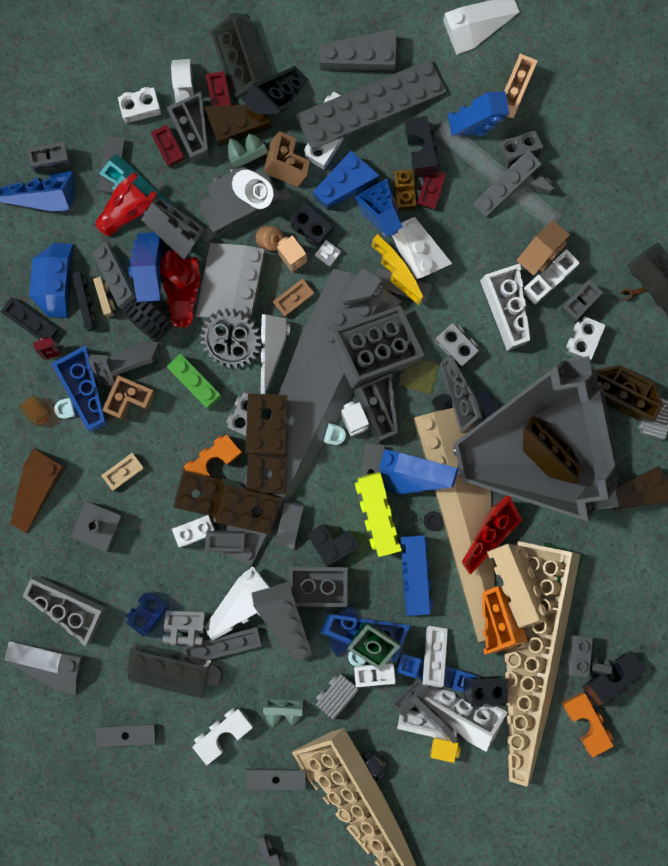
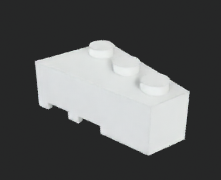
(419, 249)

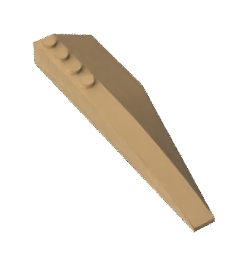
(460, 507)
(535, 664)

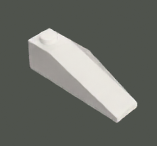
(236, 605)
(475, 724)

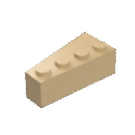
(519, 584)

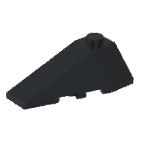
(275, 92)

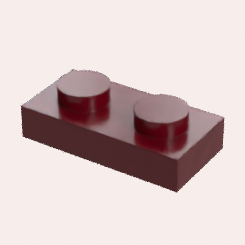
(218, 89)
(167, 146)
(431, 190)
(47, 348)

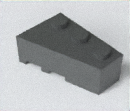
(191, 125)
(172, 226)
(378, 406)

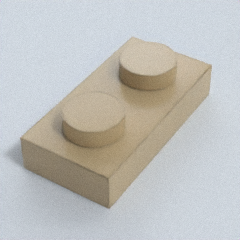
(106, 303)
(122, 472)

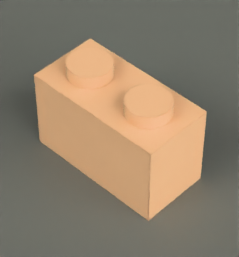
(291, 253)

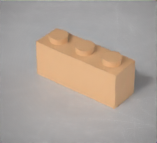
(518, 82)

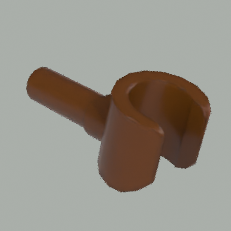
(632, 293)

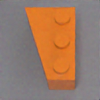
(500, 625)

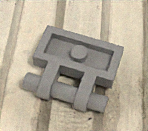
(183, 622)

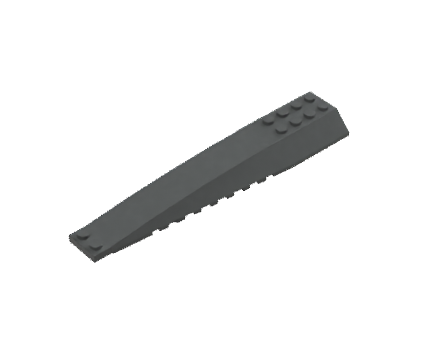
(314, 391)

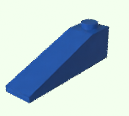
(410, 474)

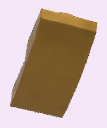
(405, 190)

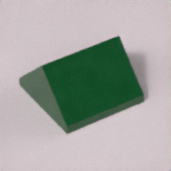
(373, 645)

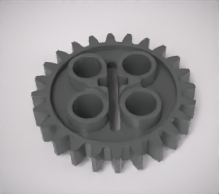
(213, 335)

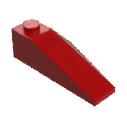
(494, 529)

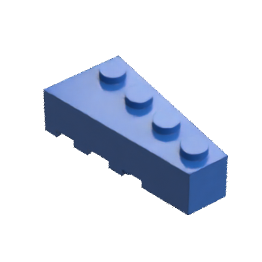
(380, 208)
(82, 387)
(415, 575)

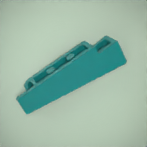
(118, 170)

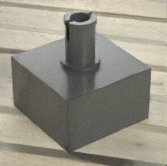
(97, 526)

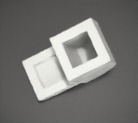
(182, 79)

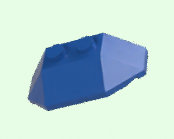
(52, 279)

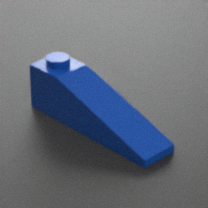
(48, 195)

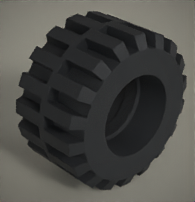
(148, 319)

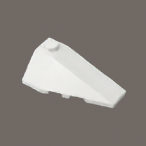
(476, 22)
(273, 340)

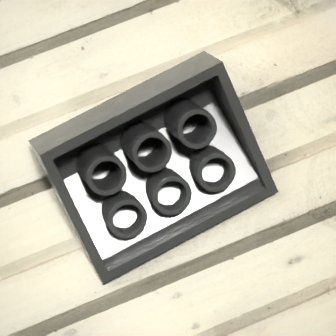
(377, 346)

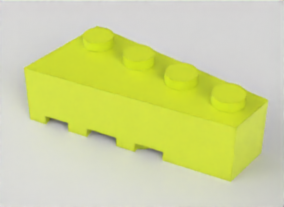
(378, 514)

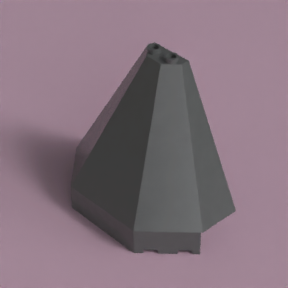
(577, 409)

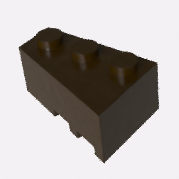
(235, 122)
(643, 490)

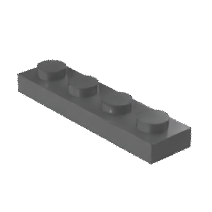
(507, 183)
(114, 275)
(225, 645)

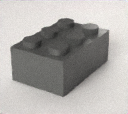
(319, 586)

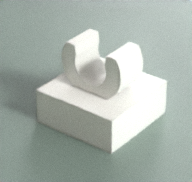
(328, 253)

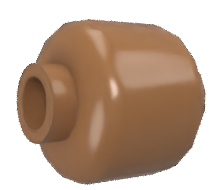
(269, 237)

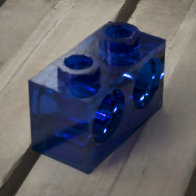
(151, 617)

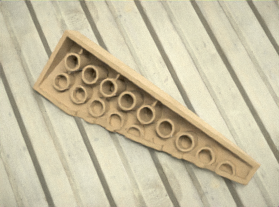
(350, 786)

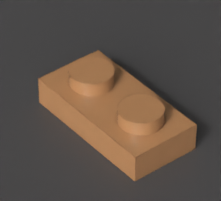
(293, 298)

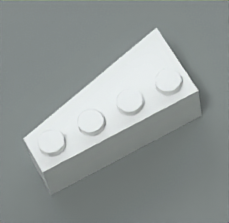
(508, 305)

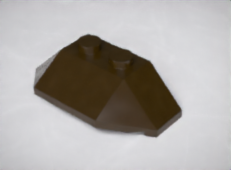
(630, 393)
(551, 451)

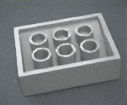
(230, 279)

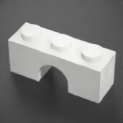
(551, 277)
(354, 418)
(208, 746)

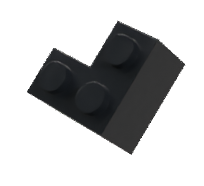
(330, 549)

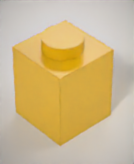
(444, 750)

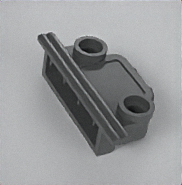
(226, 210)

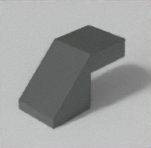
(289, 524)

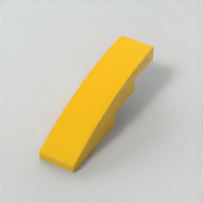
(400, 276)

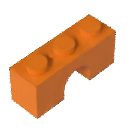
(223, 449)
(597, 738)

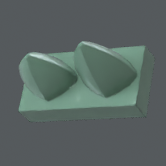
(239, 156)
(275, 708)

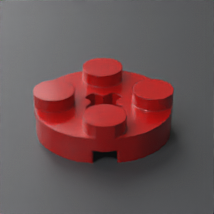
(177, 269)

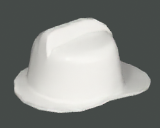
(253, 189)

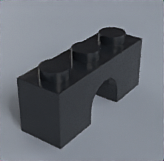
(419, 132)
(627, 671)

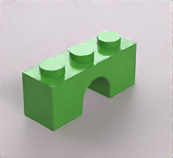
(194, 381)

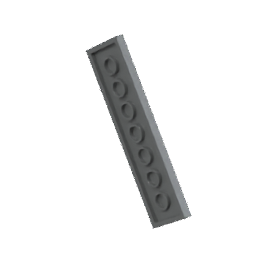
(370, 104)

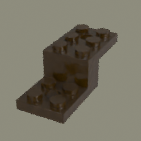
(266, 442)
(226, 502)

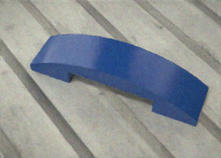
(414, 668)

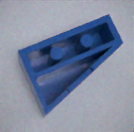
(480, 116)
(344, 181)

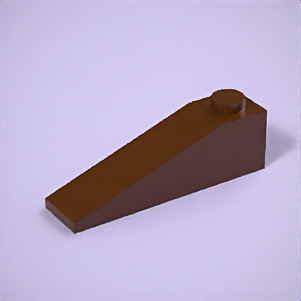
(36, 484)

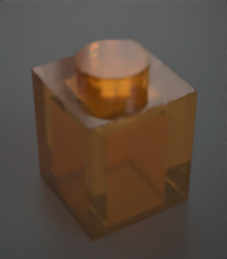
(35, 411)

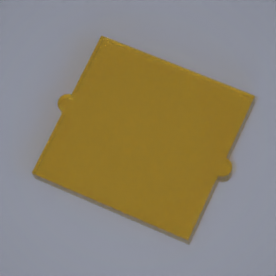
(419, 377)

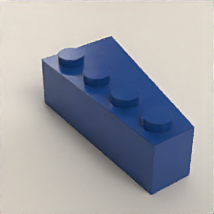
(146, 266)
(344, 629)

